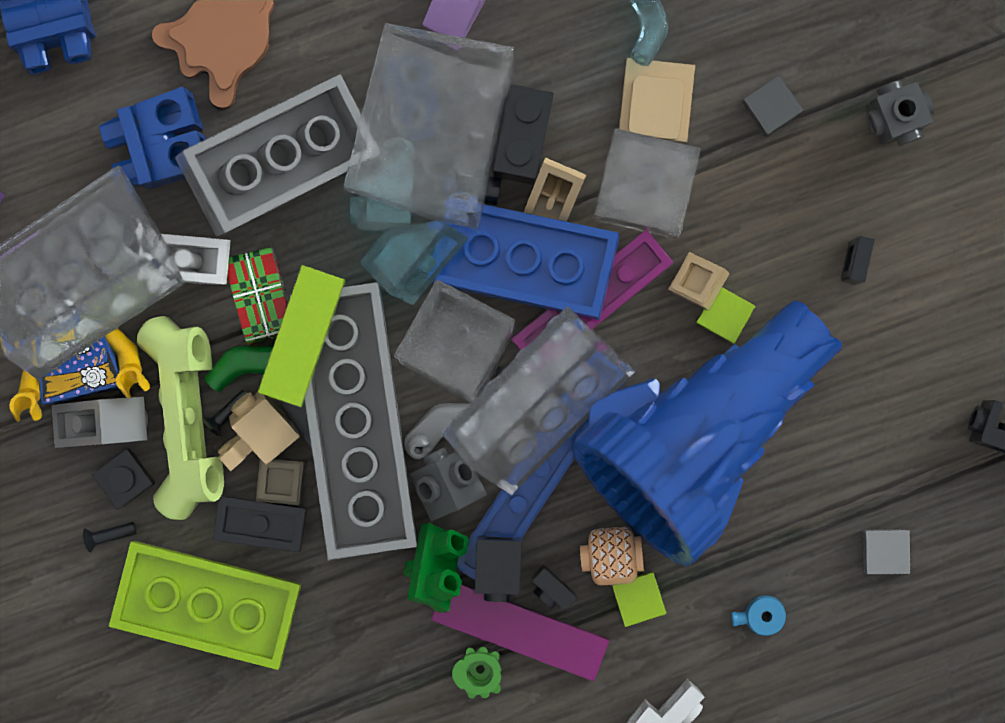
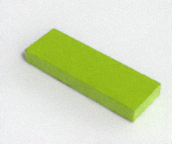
(301, 336)

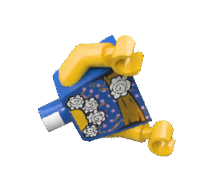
(100, 368)

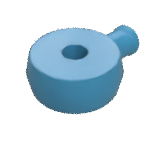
(753, 614)

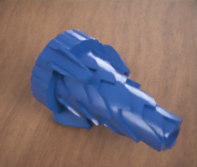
(680, 456)

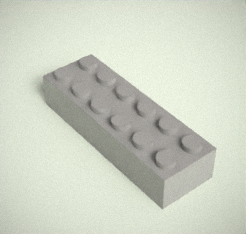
(359, 433)

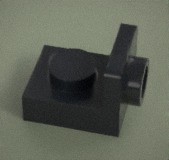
(983, 423)

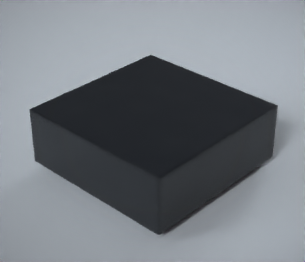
(857, 260)

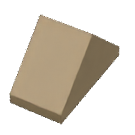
(554, 191)

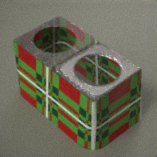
(258, 293)

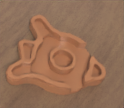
(221, 40)

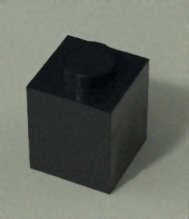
(498, 567)

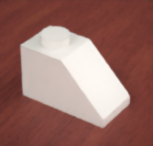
(200, 258)

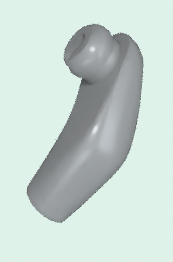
(428, 429)

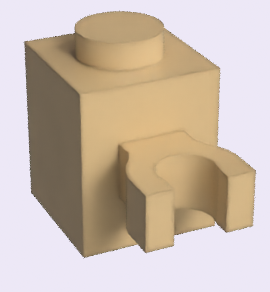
(260, 429)

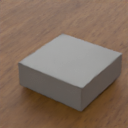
(886, 551)

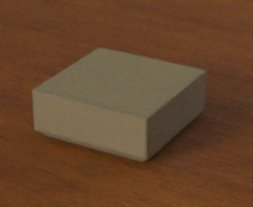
(280, 481)

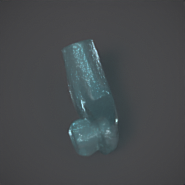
(652, 30)

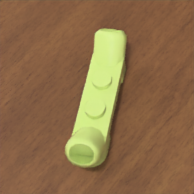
(179, 358)

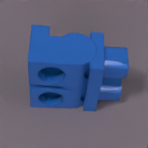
(45, 25)
(152, 138)

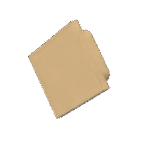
(657, 99)

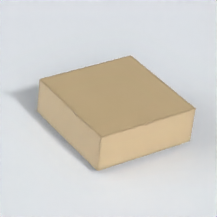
(699, 281)

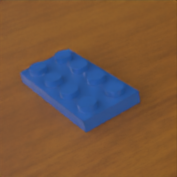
(534, 261)

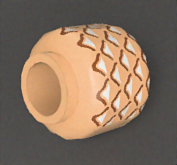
(612, 556)

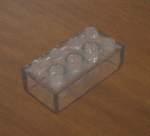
(537, 401)

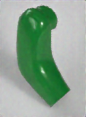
(236, 363)

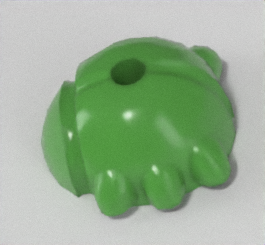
(474, 681)

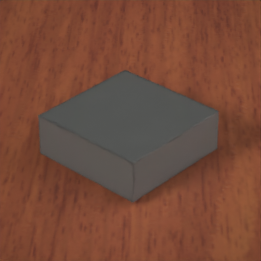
(772, 105)

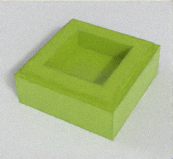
(726, 316)
(639, 599)

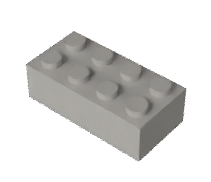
(273, 155)

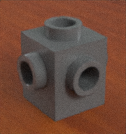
(886, 120)
(446, 484)

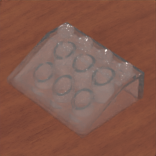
(431, 124)
(81, 274)

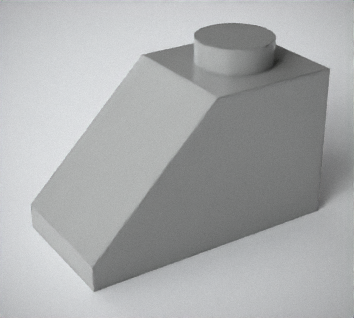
(99, 422)

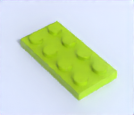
(205, 605)

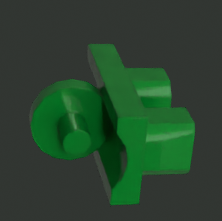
(435, 566)

